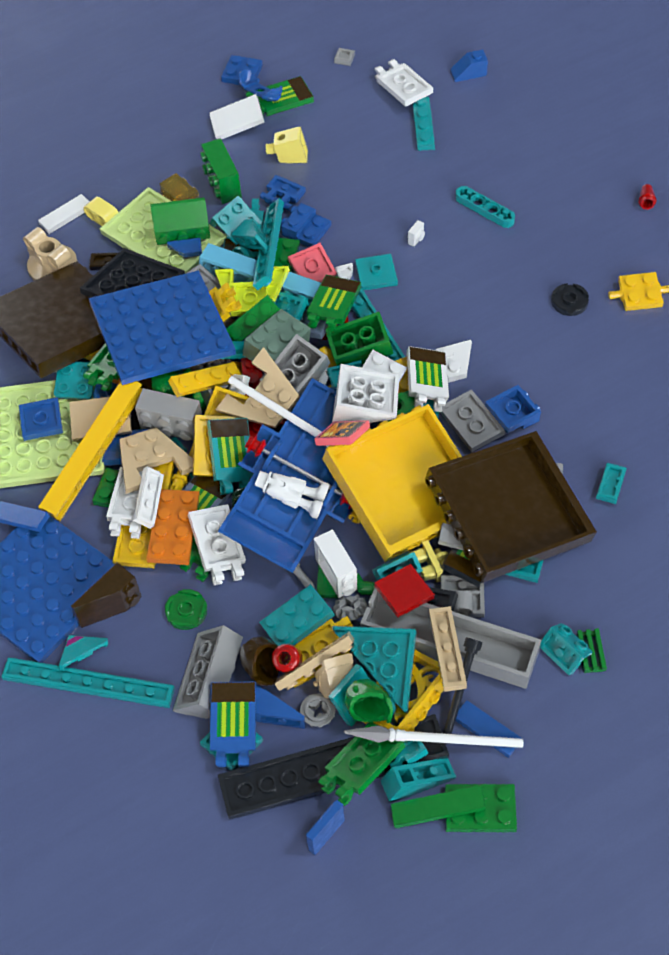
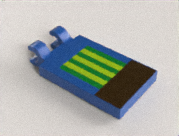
(233, 720)

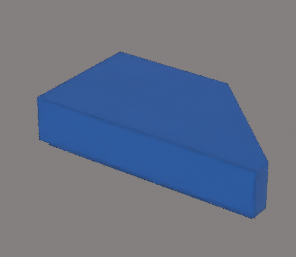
(186, 247)

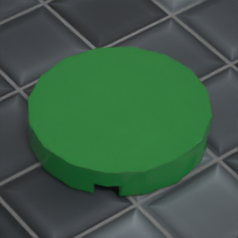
(186, 609)

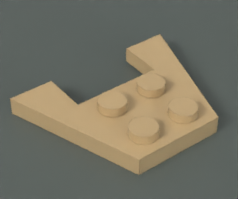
(273, 386)
(151, 450)

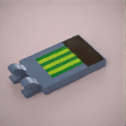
(208, 490)

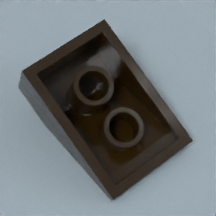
(108, 597)

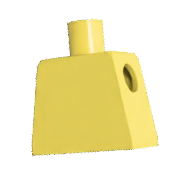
(289, 146)

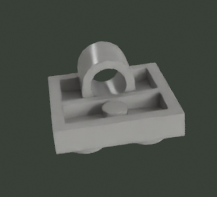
(470, 597)

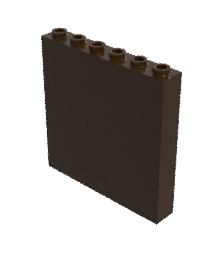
(51, 321)
(509, 506)

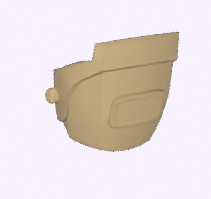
(332, 673)

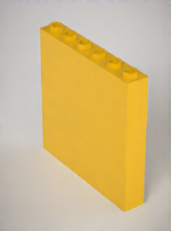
(386, 479)

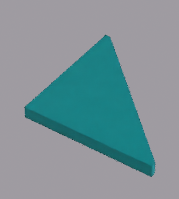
(386, 656)

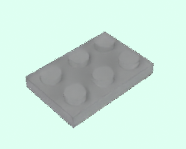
(472, 421)

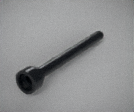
(471, 647)

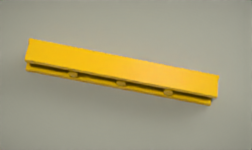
(91, 450)

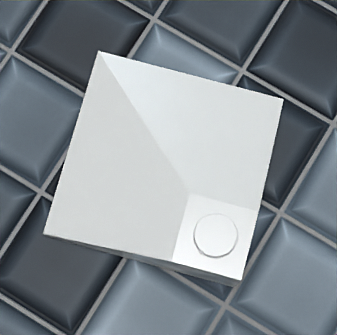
(365, 395)

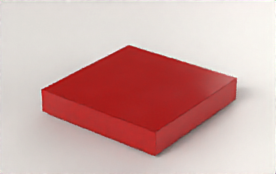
(404, 590)

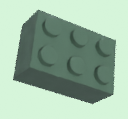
(275, 335)

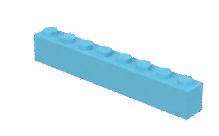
(244, 270)

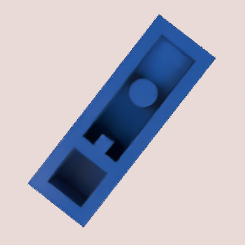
(275, 711)

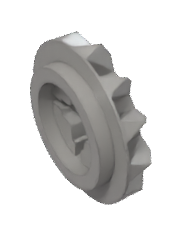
(342, 609)
(313, 702)

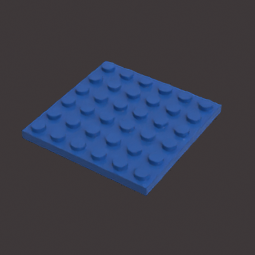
(161, 327)
(41, 581)

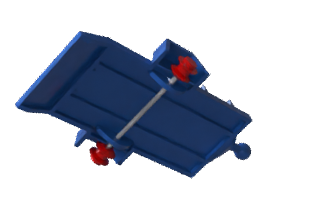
(267, 523)

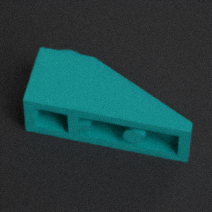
(250, 235)
(416, 777)

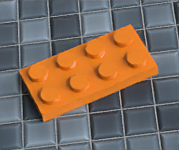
(172, 533)

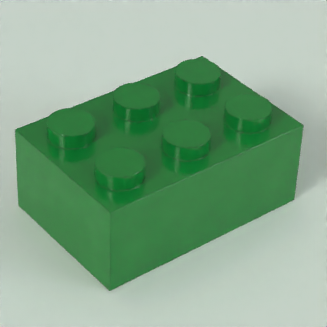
(220, 171)
(358, 338)

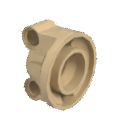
(46, 254)

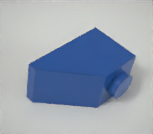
(470, 66)

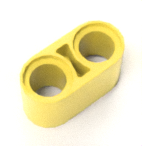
(100, 210)

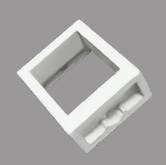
(335, 563)

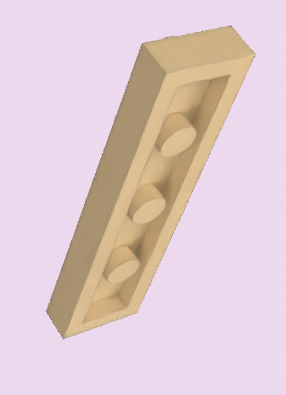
(447, 649)
(307, 667)

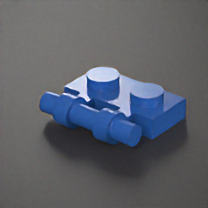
(284, 188)

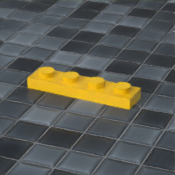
(203, 379)

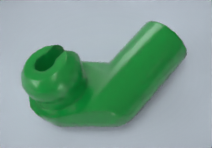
(364, 587)

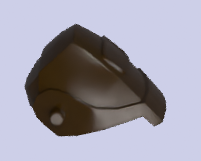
(257, 660)

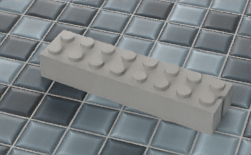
(503, 654)

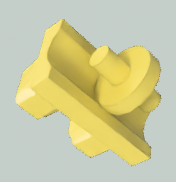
(433, 569)

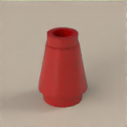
(647, 197)

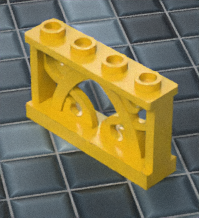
(425, 698)

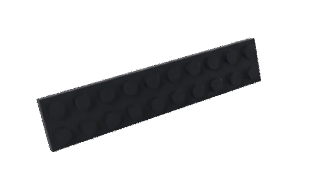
(298, 775)

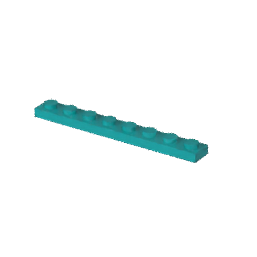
(266, 258)

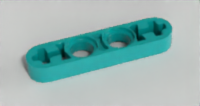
(503, 216)

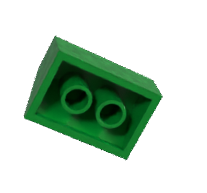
(180, 220)

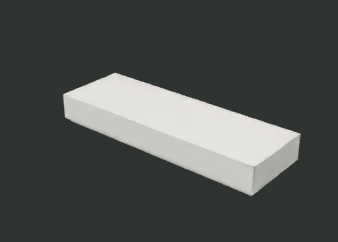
(63, 214)
(148, 497)

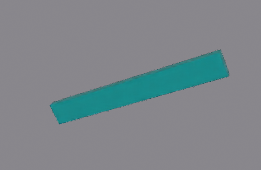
(88, 682)

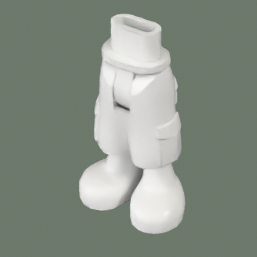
(290, 491)

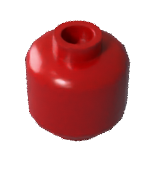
(279, 658)

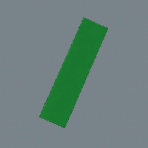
(438, 806)

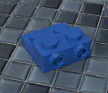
(304, 225)
(514, 409)

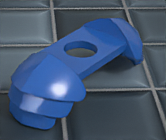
(250, 83)

